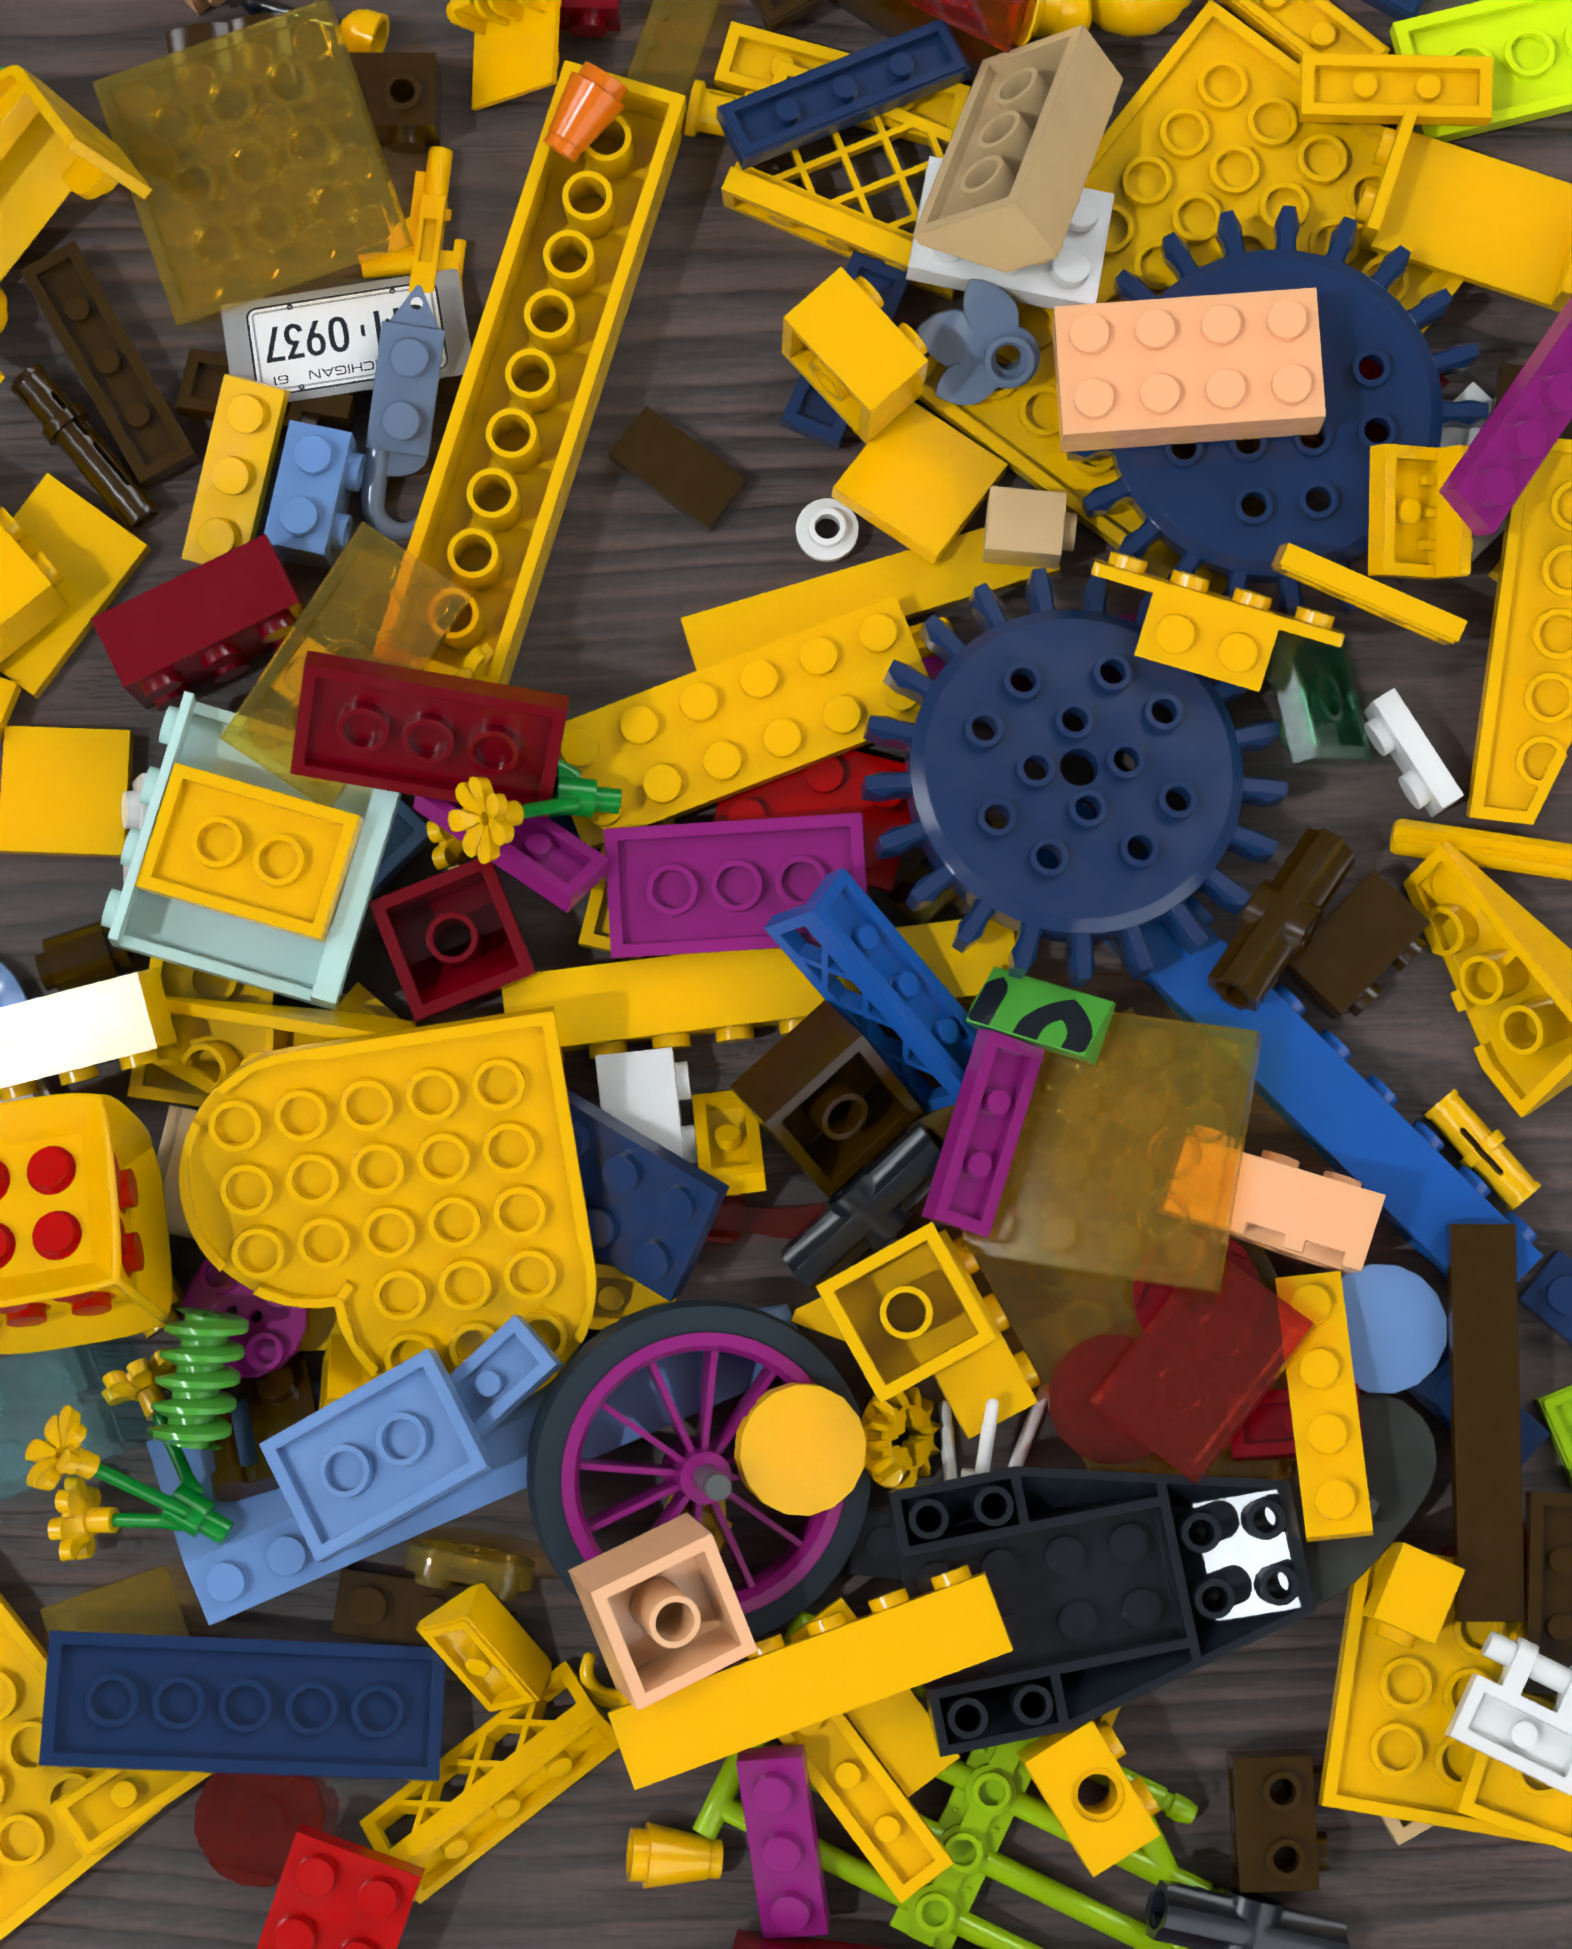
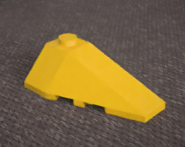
(1505, 973)
(223, 1035)

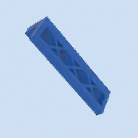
(893, 983)

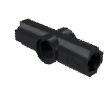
(866, 1208)
(1235, 1921)

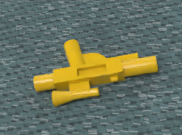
(426, 230)

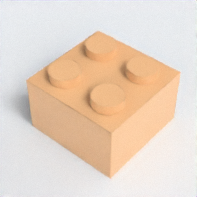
(663, 1610)

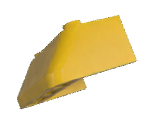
(43, 158)

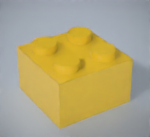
(855, 353)
(906, 1312)

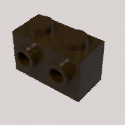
(402, 98)
(1275, 1821)

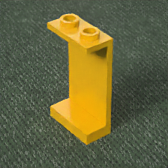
(1470, 217)

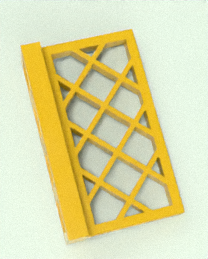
(830, 221)

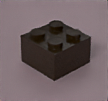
(826, 1098)

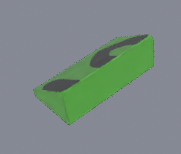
(1043, 1015)

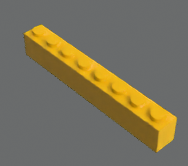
(723, 991)

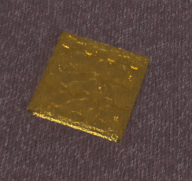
(254, 162)
(1131, 1157)

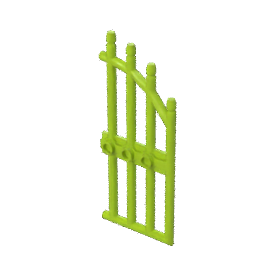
(971, 1828)

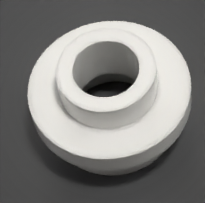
(827, 549)

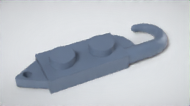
(401, 408)

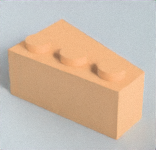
(1304, 1214)

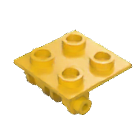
(512, 46)

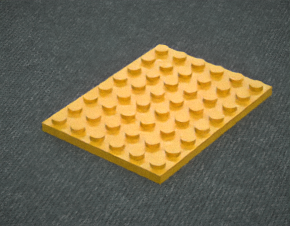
(1195, 141)

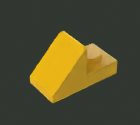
(729, 1142)

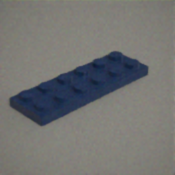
(242, 1706)

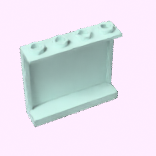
(223, 943)

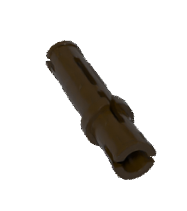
(68, 427)

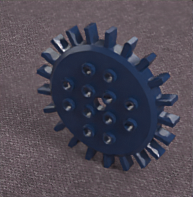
(1198, 500)
(1097, 885)

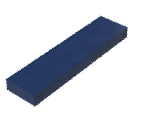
(842, 93)

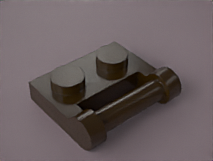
(274, 1405)

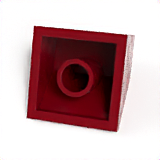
(453, 938)

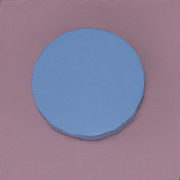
(1392, 1327)

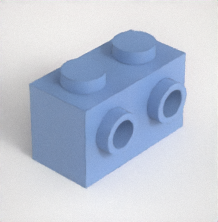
(313, 494)

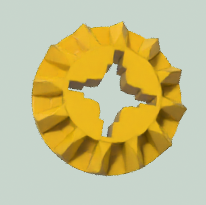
(882, 1423)

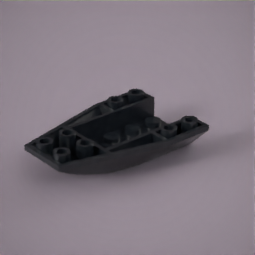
(1099, 1584)

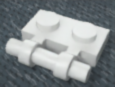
(1511, 1727)

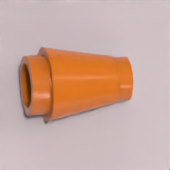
(584, 111)

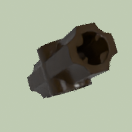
(1281, 919)

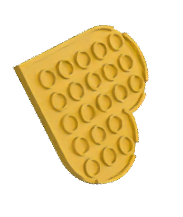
(403, 1183)

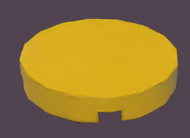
(800, 1449)

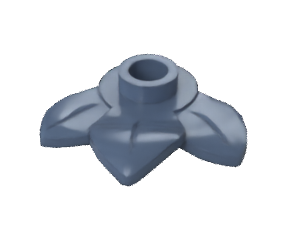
(969, 342)

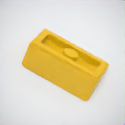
(487, 1649)

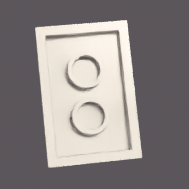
(1063, 281)

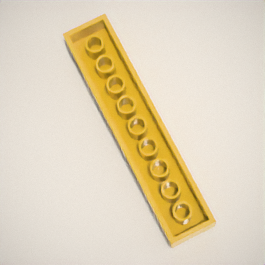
(541, 369)

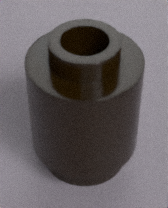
(81, 958)

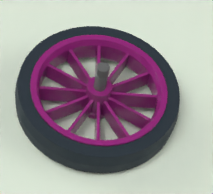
(692, 1465)

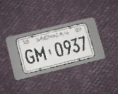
(331, 336)

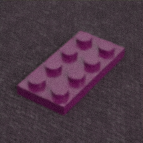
(721, 880)

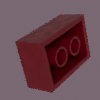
(201, 624)

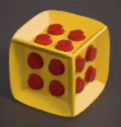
(79, 1224)

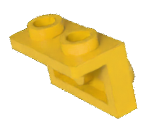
(1410, 522)

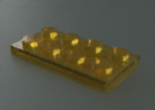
(370, 607)

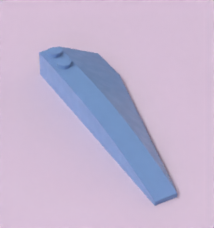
(270, 1555)

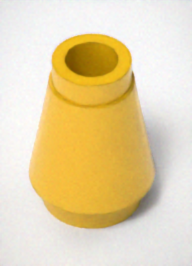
(671, 1856)

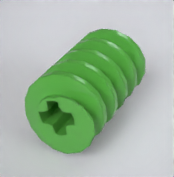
(199, 1379)

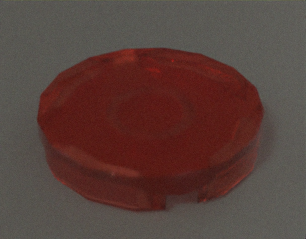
(1073, 1387)
(252, 1822)

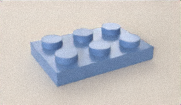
(376, 1455)

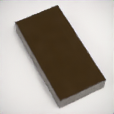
(677, 469)

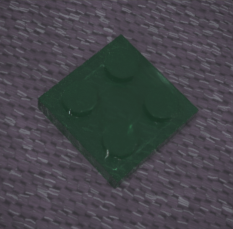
(1317, 702)

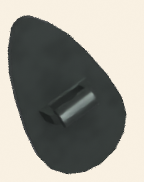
(1399, 1476)

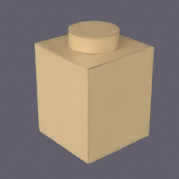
(1027, 527)

